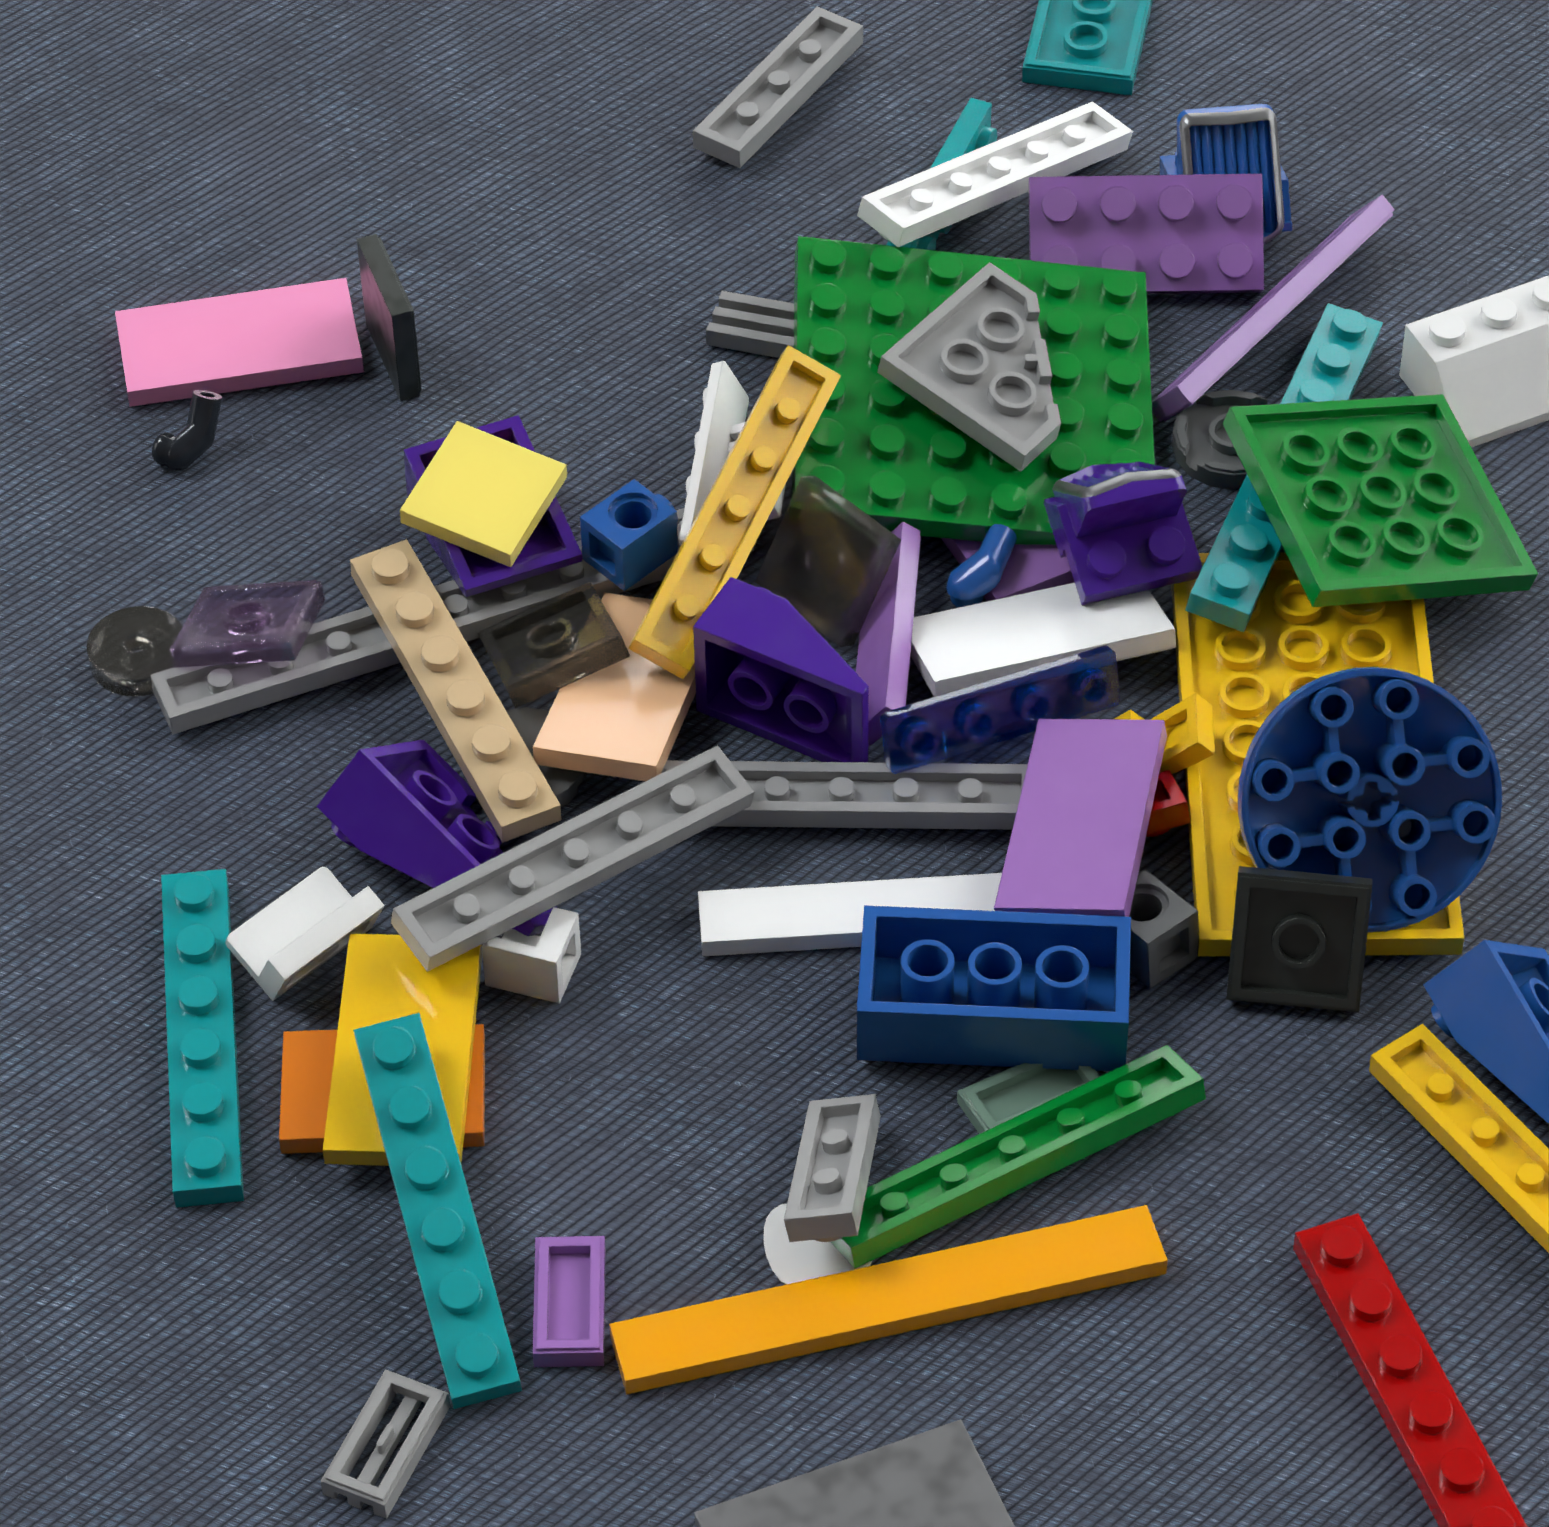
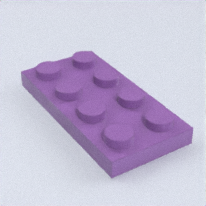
(1177, 228)

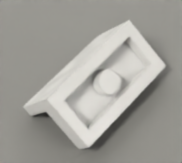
(302, 931)

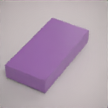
(569, 1301)

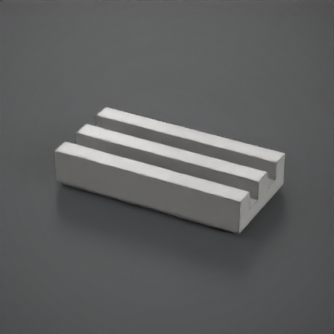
(766, 316)
(362, 1490)

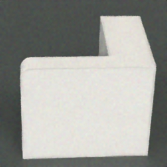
(535, 963)

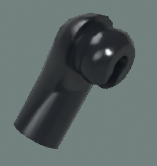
(195, 438)

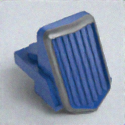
(1235, 142)

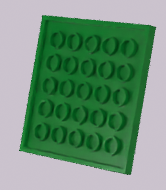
(913, 464)

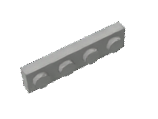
(778, 87)

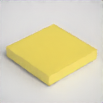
(483, 494)

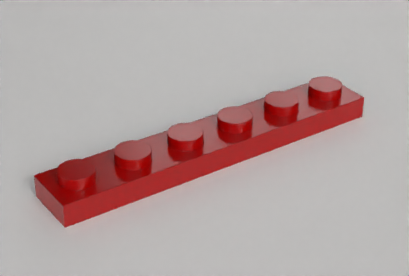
(1404, 1377)

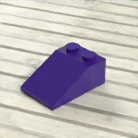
(546, 550)
(778, 676)

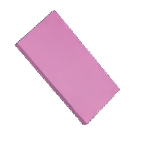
(238, 341)

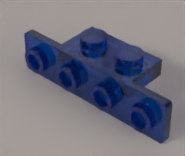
(999, 709)

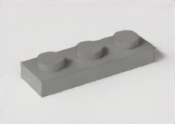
(832, 1169)

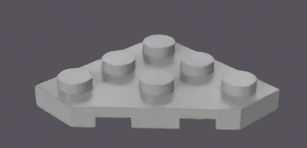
(983, 367)

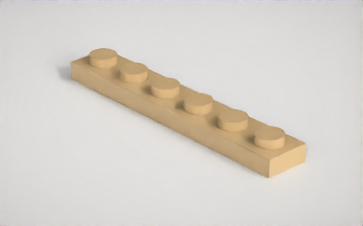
(455, 691)

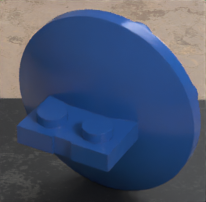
(1374, 783)

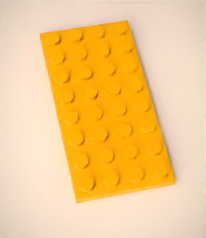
(1245, 681)

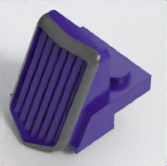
(1123, 529)

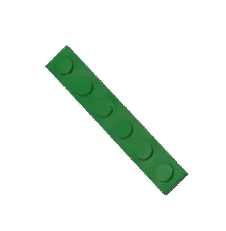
(1021, 1152)

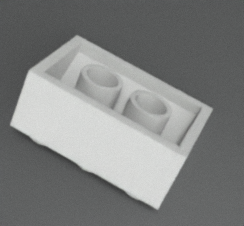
(1485, 361)

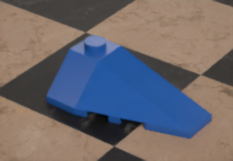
(1499, 1013)

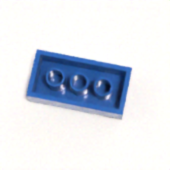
(993, 988)

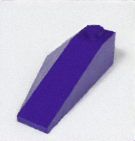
(413, 815)

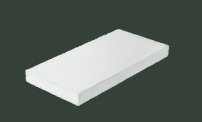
(1032, 629)

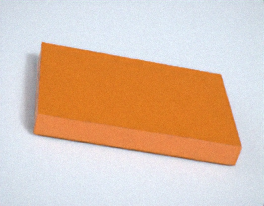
(307, 1084)

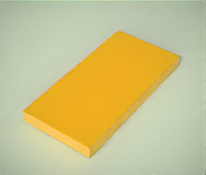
(384, 984)

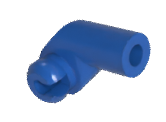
(983, 569)

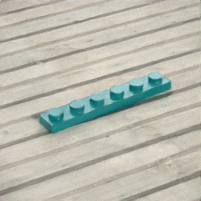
(201, 1040)
(437, 1211)

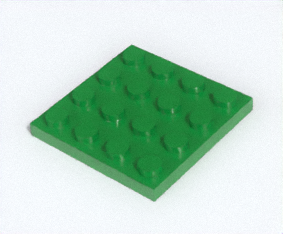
(1378, 500)

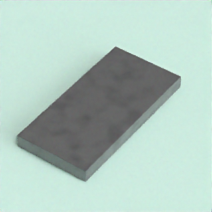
(908, 1483)

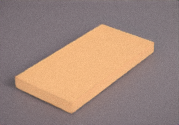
(620, 716)

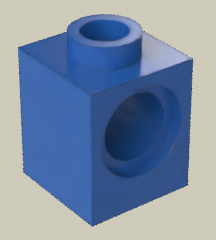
(629, 534)

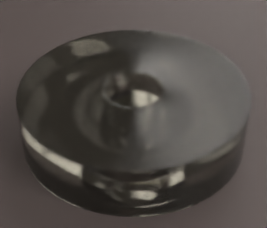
(119, 635)

